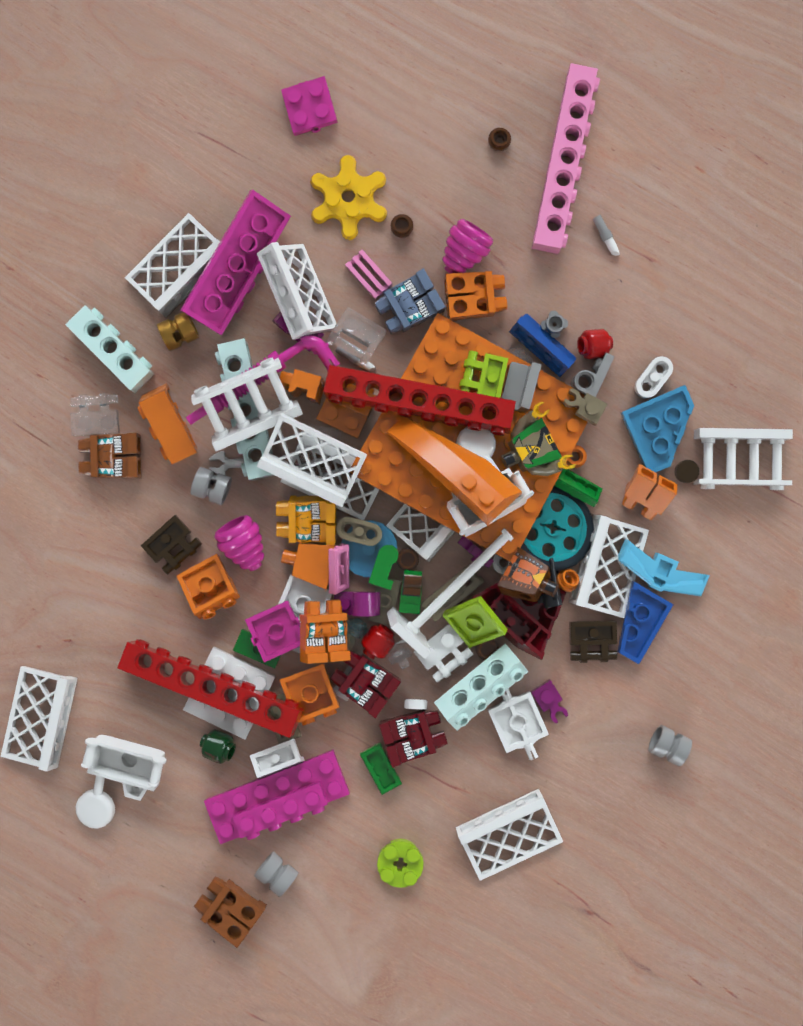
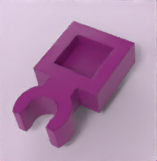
(473, 550)
(548, 698)

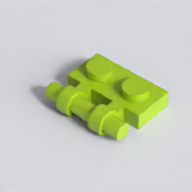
(491, 377)

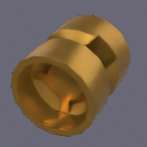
(184, 325)

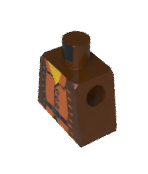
(527, 578)

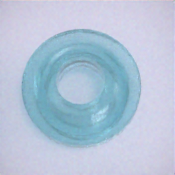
(356, 627)

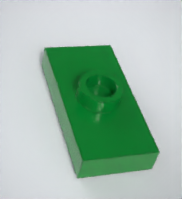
(578, 487)
(245, 647)
(380, 768)

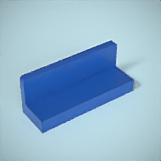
(542, 345)

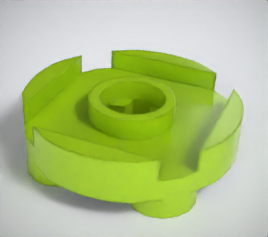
(392, 852)

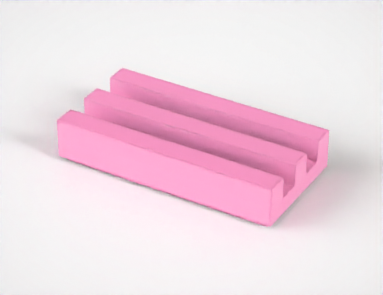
(356, 259)
(338, 568)

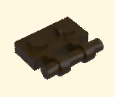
(167, 538)
(593, 633)

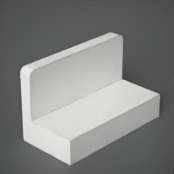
(276, 758)

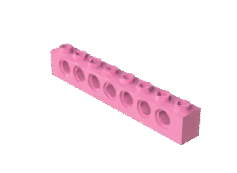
(582, 79)

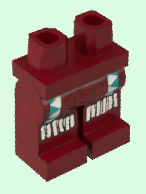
(358, 681)
(419, 738)

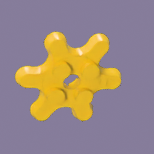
(348, 212)

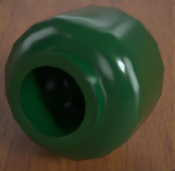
(217, 746)

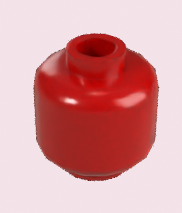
(594, 343)
(378, 641)

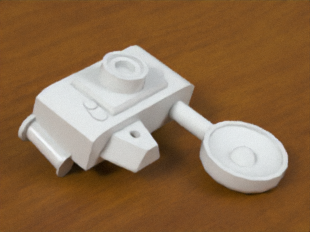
(484, 445)
(122, 761)

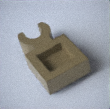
(588, 408)

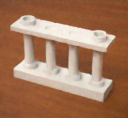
(244, 427)
(753, 438)

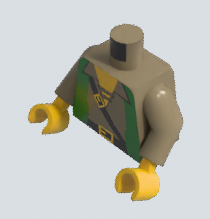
(534, 447)

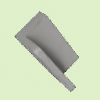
(521, 385)

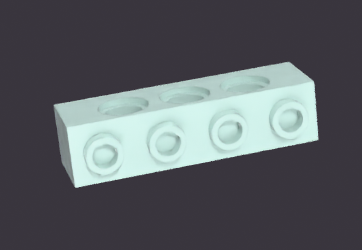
(82, 325)
(468, 697)

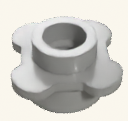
(560, 324)

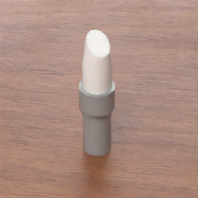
(606, 235)
(369, 367)

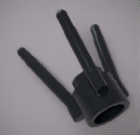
(547, 600)

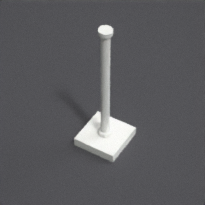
(410, 630)

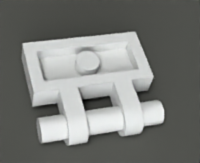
(441, 645)

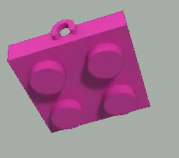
(309, 106)
(275, 630)

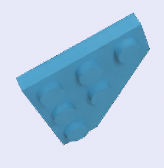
(659, 427)

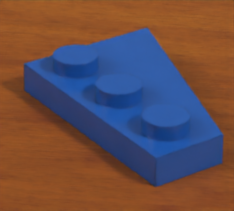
(641, 622)

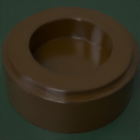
(687, 471)

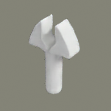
(229, 463)

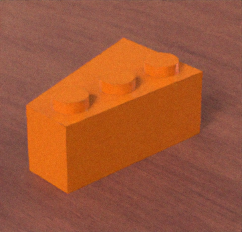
(167, 424)

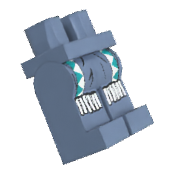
(410, 303)

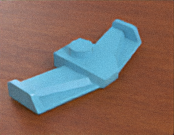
(661, 571)

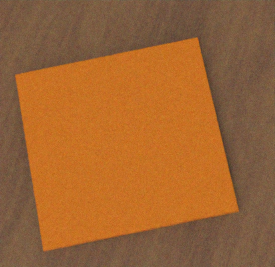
(401, 476)

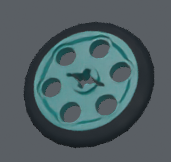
(580, 535)

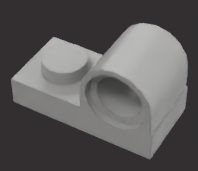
(595, 379)

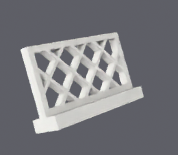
(186, 280)
(288, 293)
(330, 450)
(298, 475)
(432, 544)
(589, 566)
(55, 726)
(497, 820)

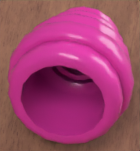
(465, 247)
(241, 542)

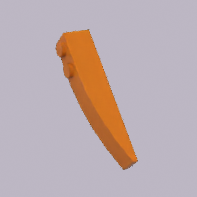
(458, 469)

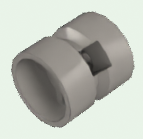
(203, 483)
(667, 744)
(276, 874)

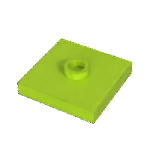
(475, 622)

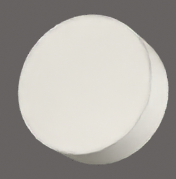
(415, 704)

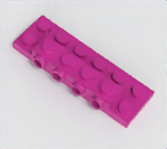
(235, 263)
(277, 798)

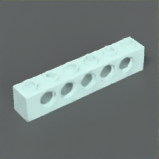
(239, 351)

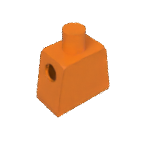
(310, 563)

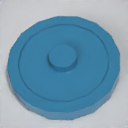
(362, 556)

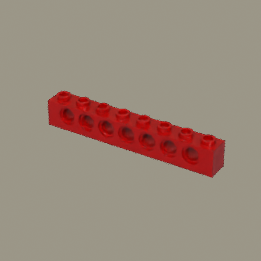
(340, 377)
(133, 662)

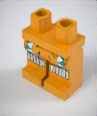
(309, 520)

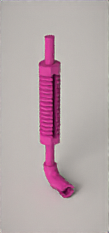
(314, 343)

